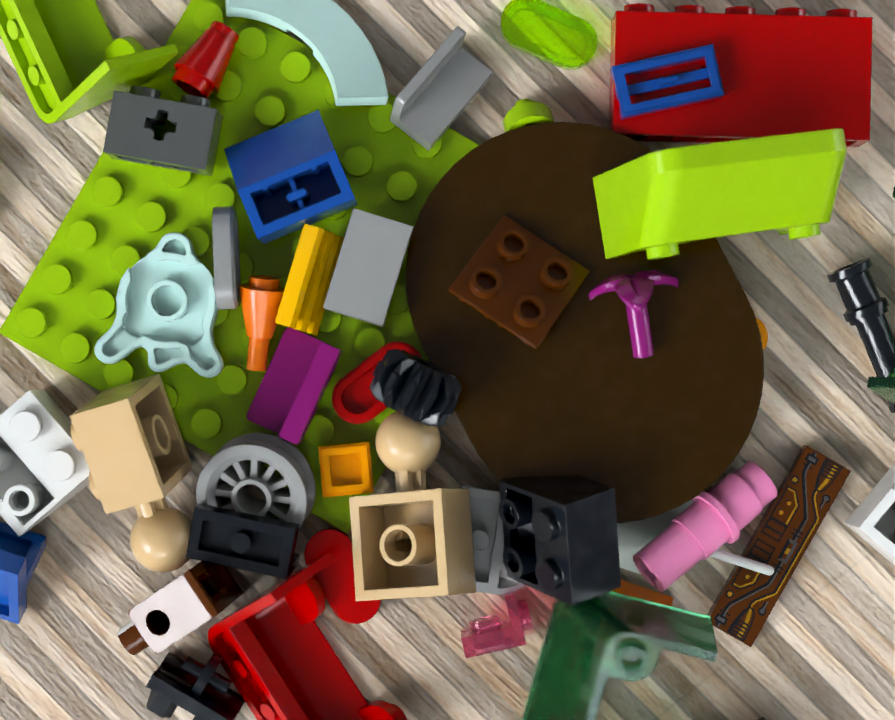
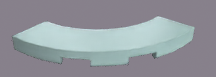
(335, 43)

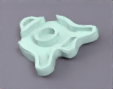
(167, 309)

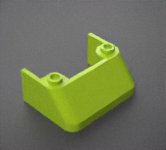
(71, 57)
(720, 192)

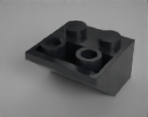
(560, 536)

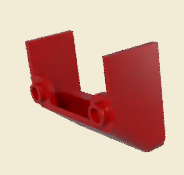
(285, 660)

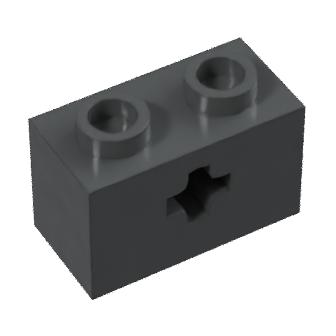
(133, 139)

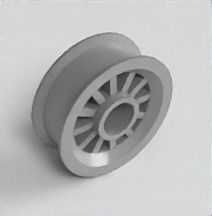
(259, 449)

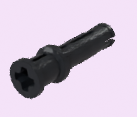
(867, 311)

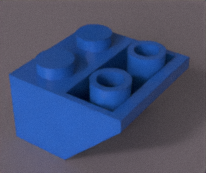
(289, 177)

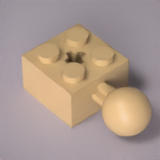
(136, 461)
(416, 537)

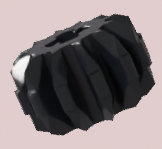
(415, 387)

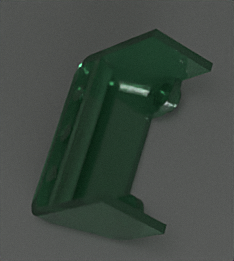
(607, 639)

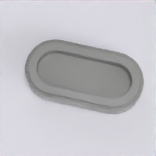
(226, 257)

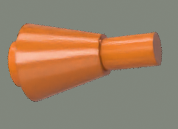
(260, 307)

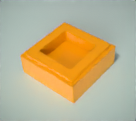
(346, 469)

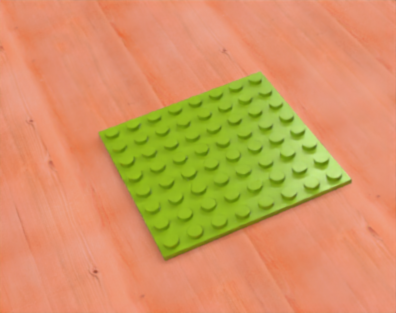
(133, 205)

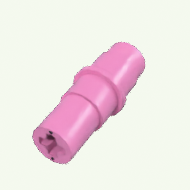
(706, 525)

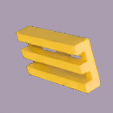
(309, 279)

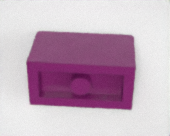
(293, 385)

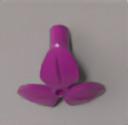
(635, 293)

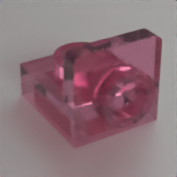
(491, 635)

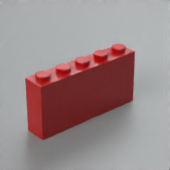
(774, 69)

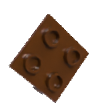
(519, 281)

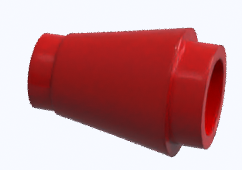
(206, 61)

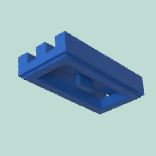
(624, 91)

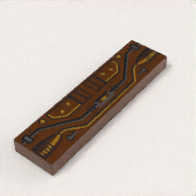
(778, 542)

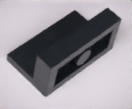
(243, 541)

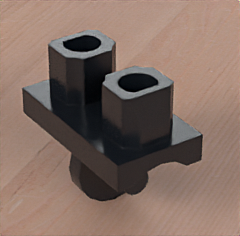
(193, 688)

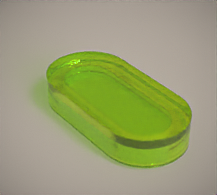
(548, 33)

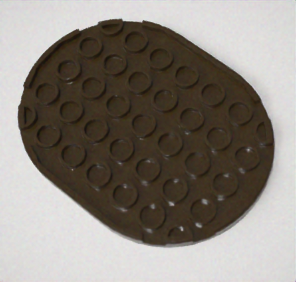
(581, 399)

